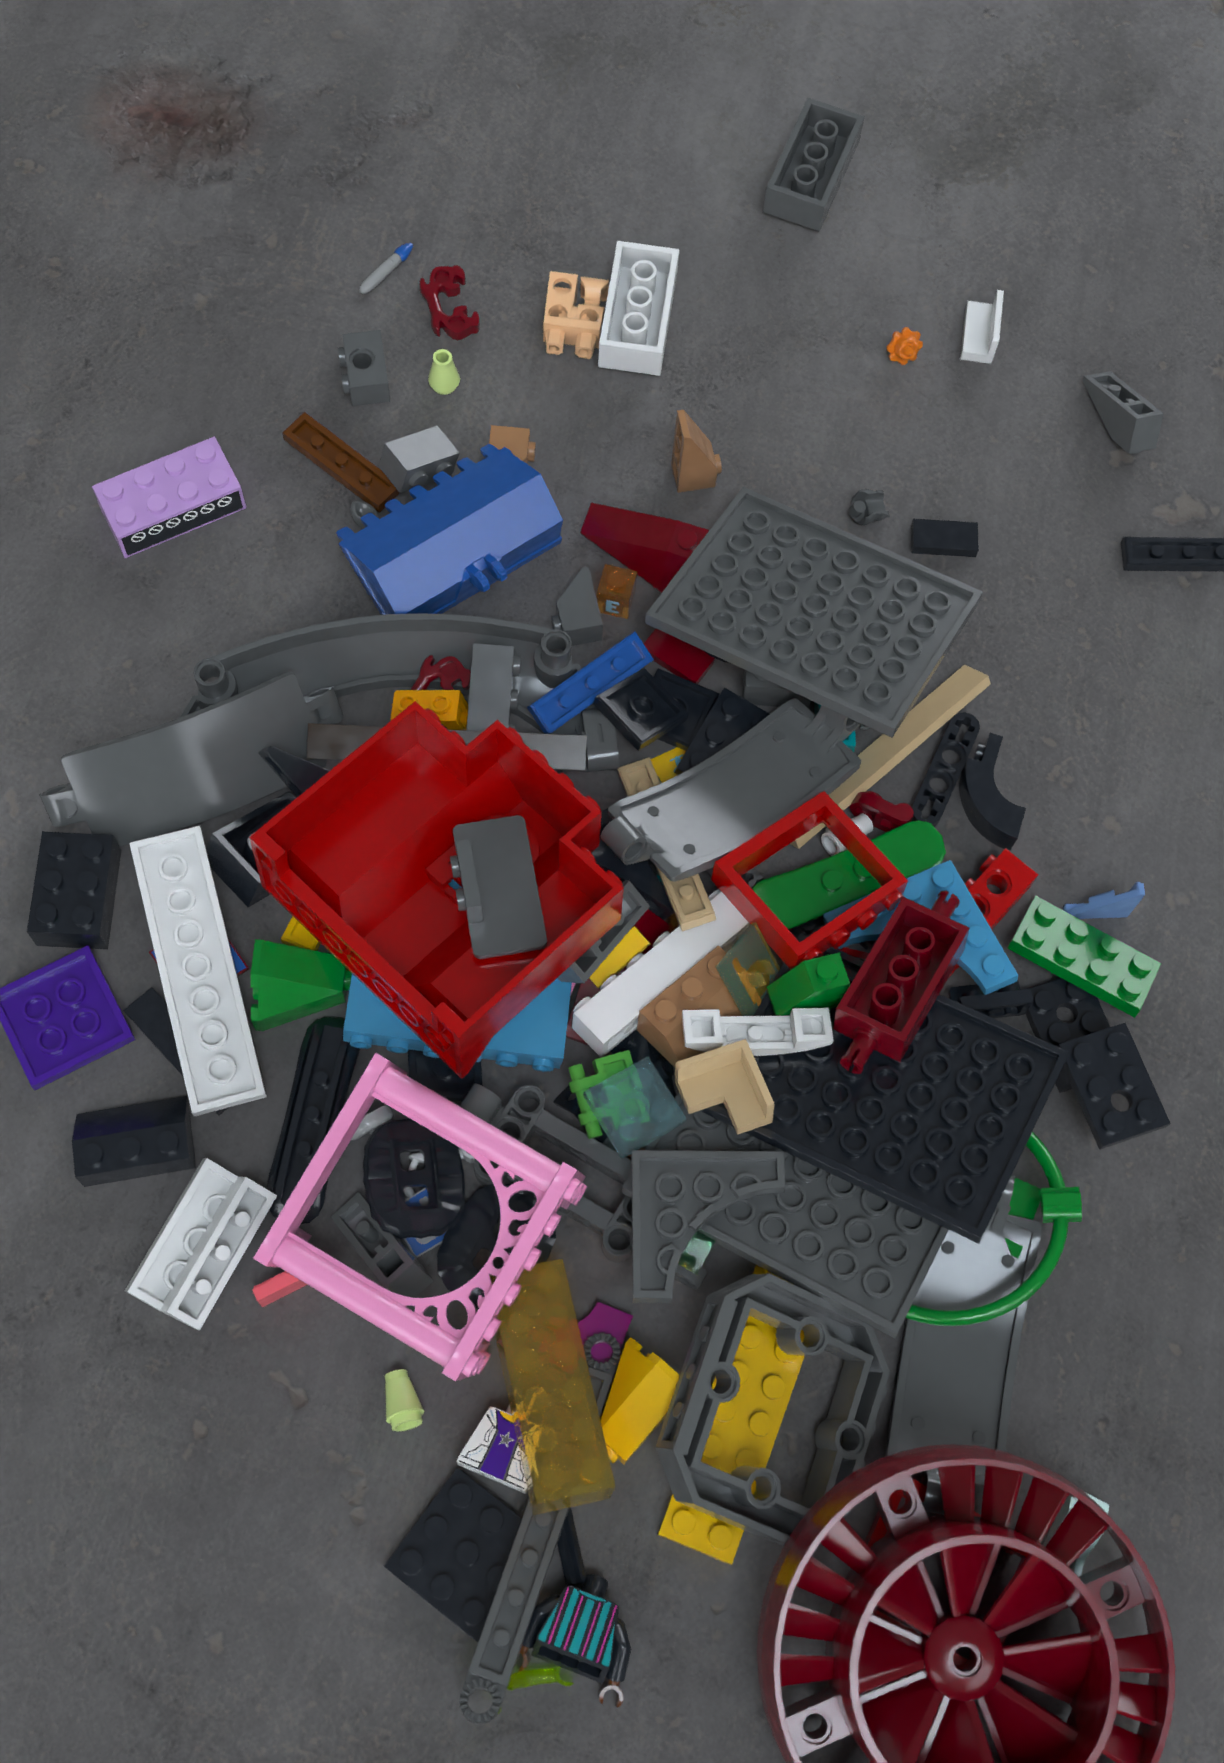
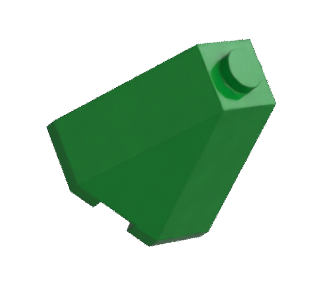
(294, 983)

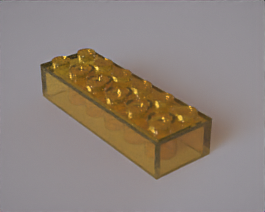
(552, 1394)

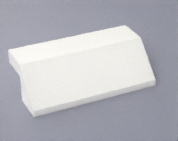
(201, 1244)

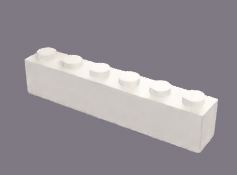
(615, 1009)

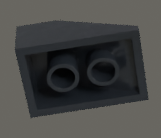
(232, 852)

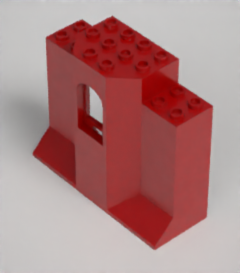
(372, 871)

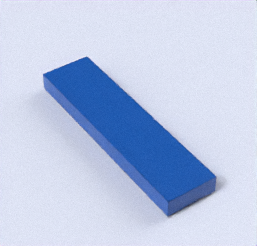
(593, 679)

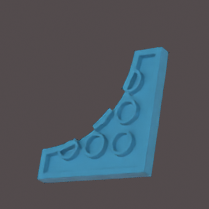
(982, 955)

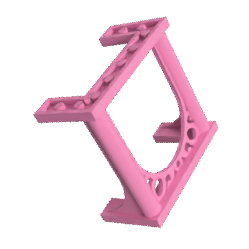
(457, 1350)

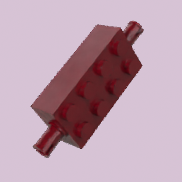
(900, 980)

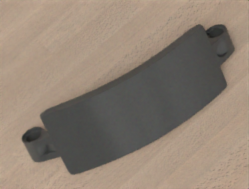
(190, 764)
(735, 792)
(960, 1379)

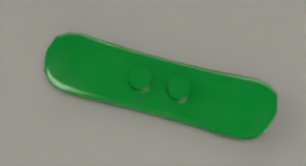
(841, 879)

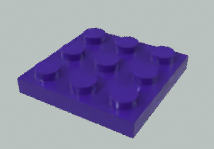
(62, 1018)

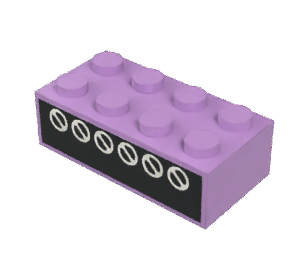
(169, 497)

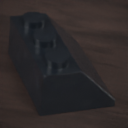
(133, 1141)

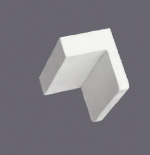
(982, 329)

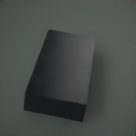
(944, 537)

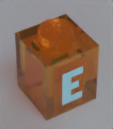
(616, 591)

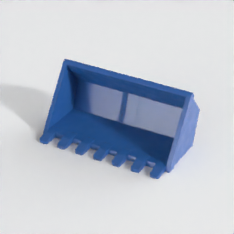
(454, 535)

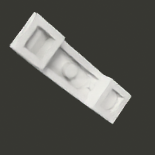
(765, 1035)

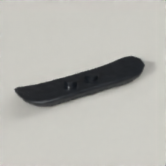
(314, 1104)

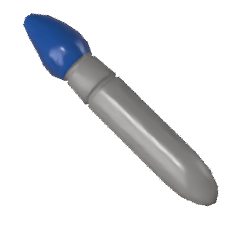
(386, 268)

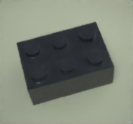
(74, 890)

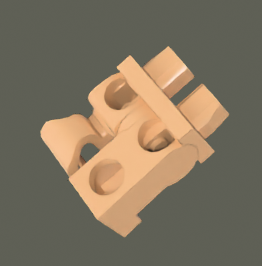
(570, 323)

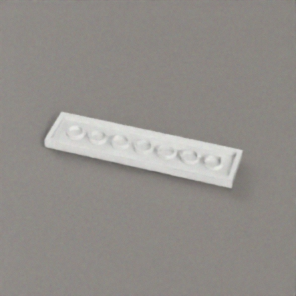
(197, 971)

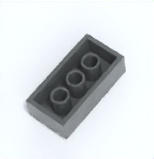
(813, 164)

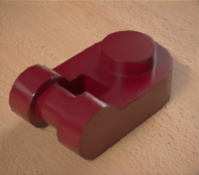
(882, 813)

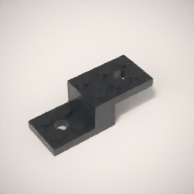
(1098, 1063)

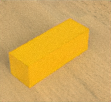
(631, 945)

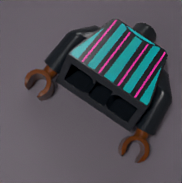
(581, 1635)

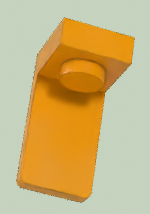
(446, 704)

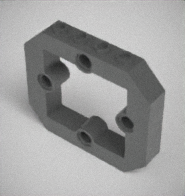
(695, 1403)

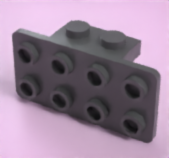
(498, 887)

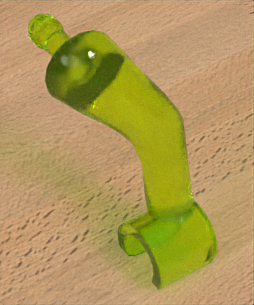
(535, 1677)

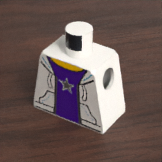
(495, 1450)

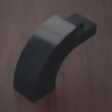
(982, 801)

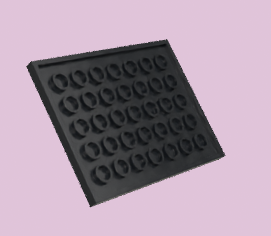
(917, 1131)

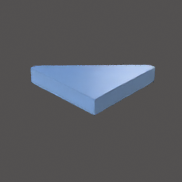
(1108, 904)

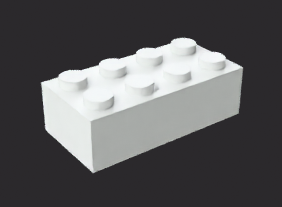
(638, 308)

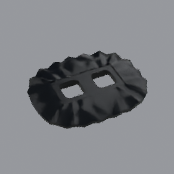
(387, 1180)
(476, 1232)

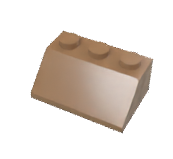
(695, 990)

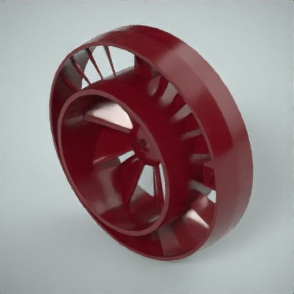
(891, 1575)

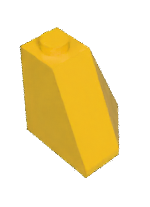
(636, 1401)

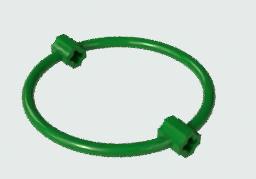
(1058, 1207)

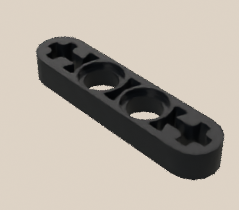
(944, 770)

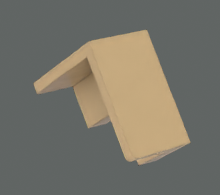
(727, 1077)

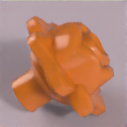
(904, 346)

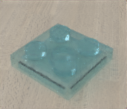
(634, 1107)

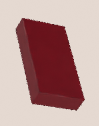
(678, 656)

